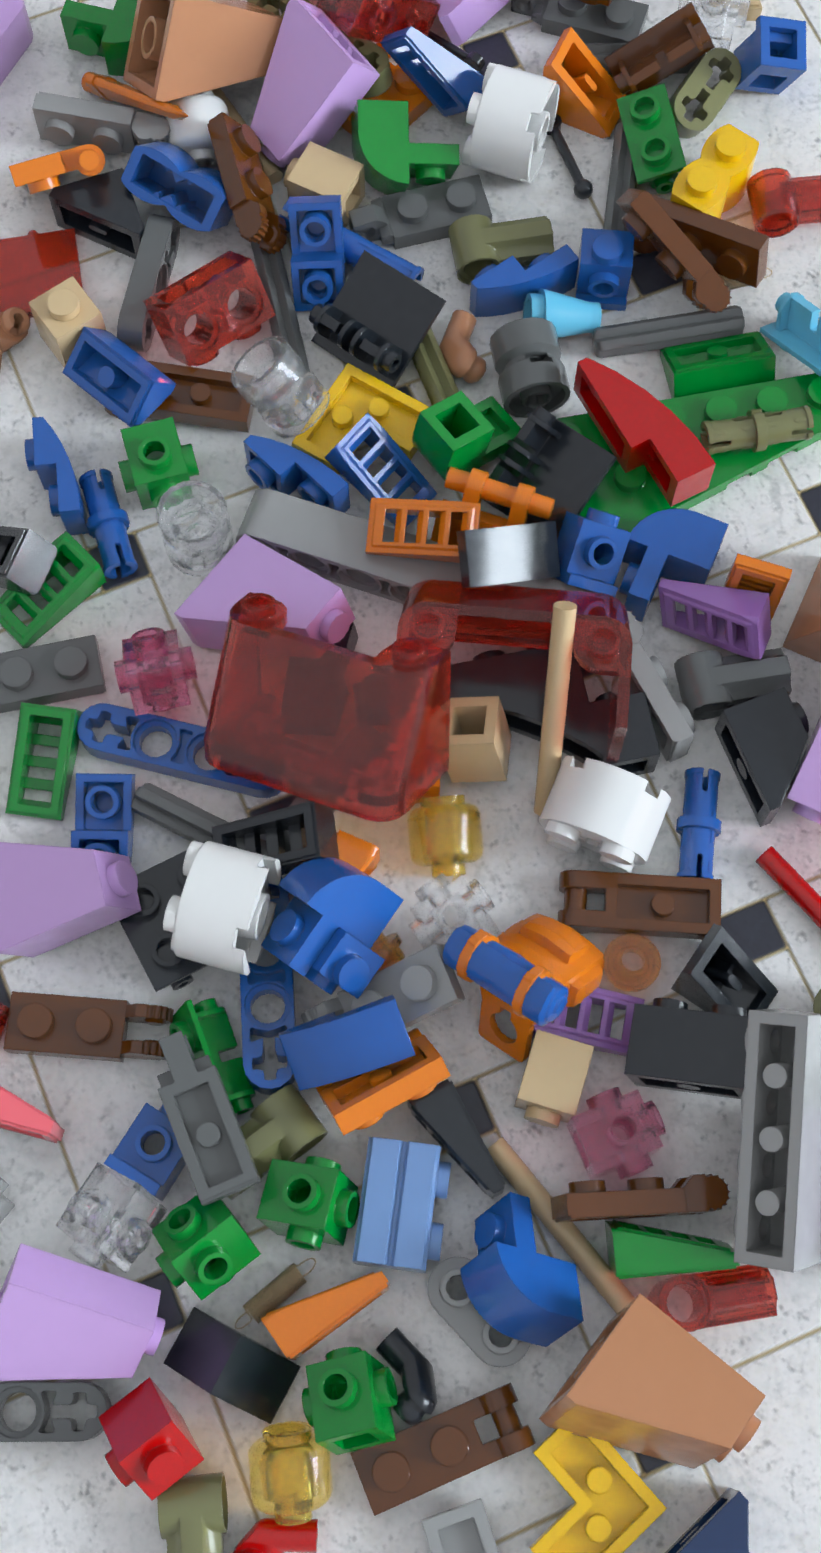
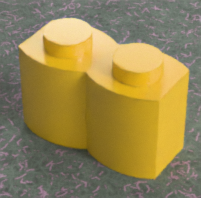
(720, 175)

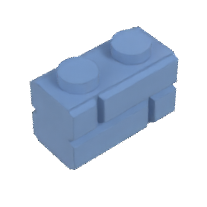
(399, 1204)

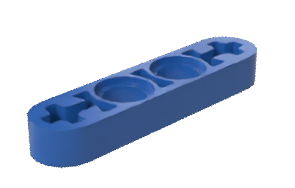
(177, 762)
(272, 980)

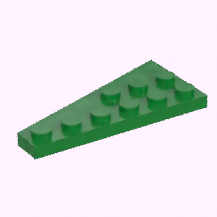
(637, 495)

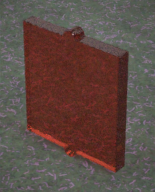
(36, 265)

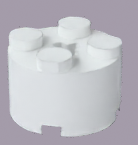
(510, 122)
(603, 812)
(222, 906)

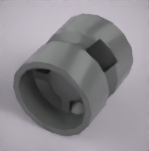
(529, 366)

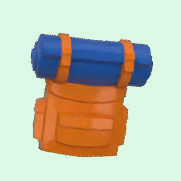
(527, 971)

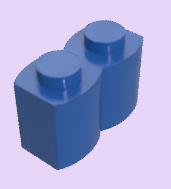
(171, 177)

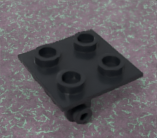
(376, 319)
(555, 462)
(146, 927)

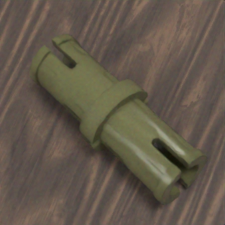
(757, 430)

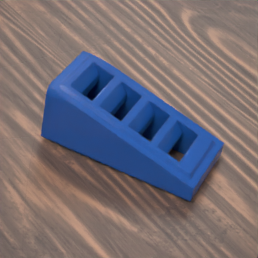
(434, 70)
(381, 445)

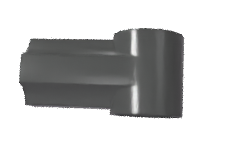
(717, 682)

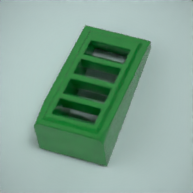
(59, 605)
(23, 758)
(652, 1251)

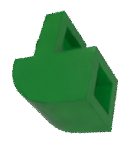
(100, 31)
(384, 148)
(463, 433)

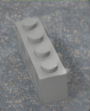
(780, 1142)

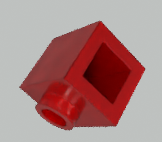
(148, 1440)

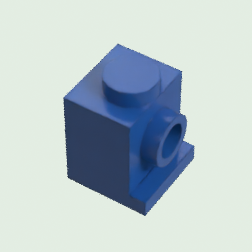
(772, 55)
(605, 267)
(576, 545)
(344, 964)
(156, 1171)

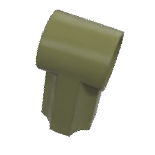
(480, 242)
(281, 1129)
(194, 1514)

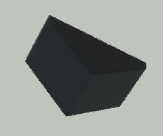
(100, 211)
(723, 975)
(232, 1366)

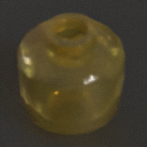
(445, 834)
(289, 1473)

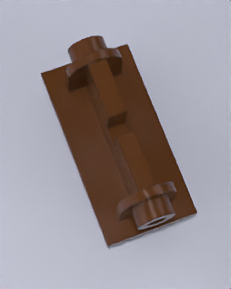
(659, 51)

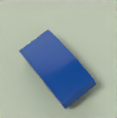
(316, 249)
(504, 286)
(48, 457)
(289, 469)
(104, 813)
(347, 1044)

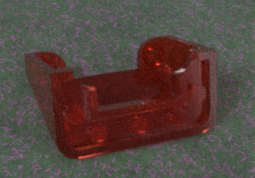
(328, 718)

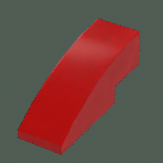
(643, 432)

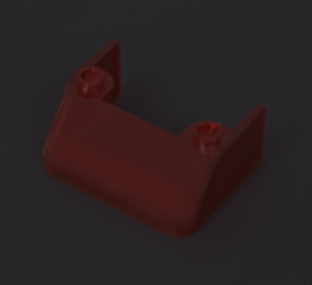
(522, 617)

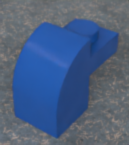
(670, 546)
(327, 897)
(514, 1286)

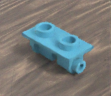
(797, 329)

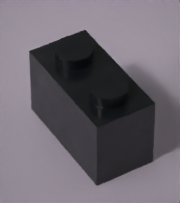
(688, 1048)

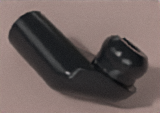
(416, 1375)

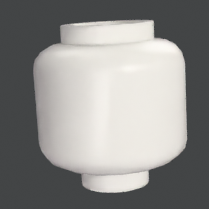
(192, 132)

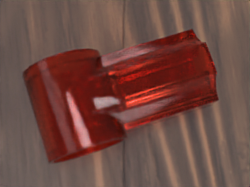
(782, 201)
(721, 1296)

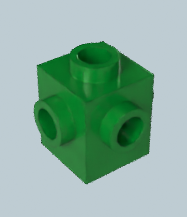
(155, 460)
(309, 1202)
(203, 1246)
(350, 1401)

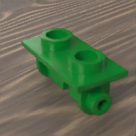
(652, 137)
(211, 1034)

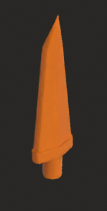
(113, 90)

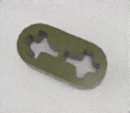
(711, 98)

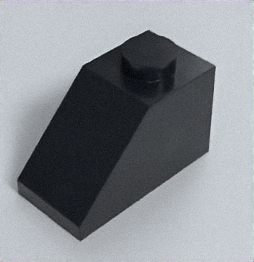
(764, 748)

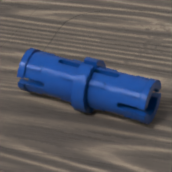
(108, 523)
(699, 823)

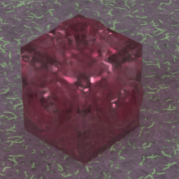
(155, 670)
(598, 1145)

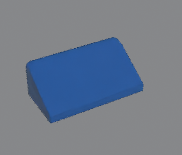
(117, 376)

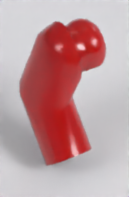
(270, 1537)

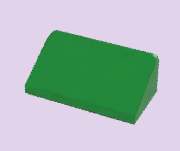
(718, 364)

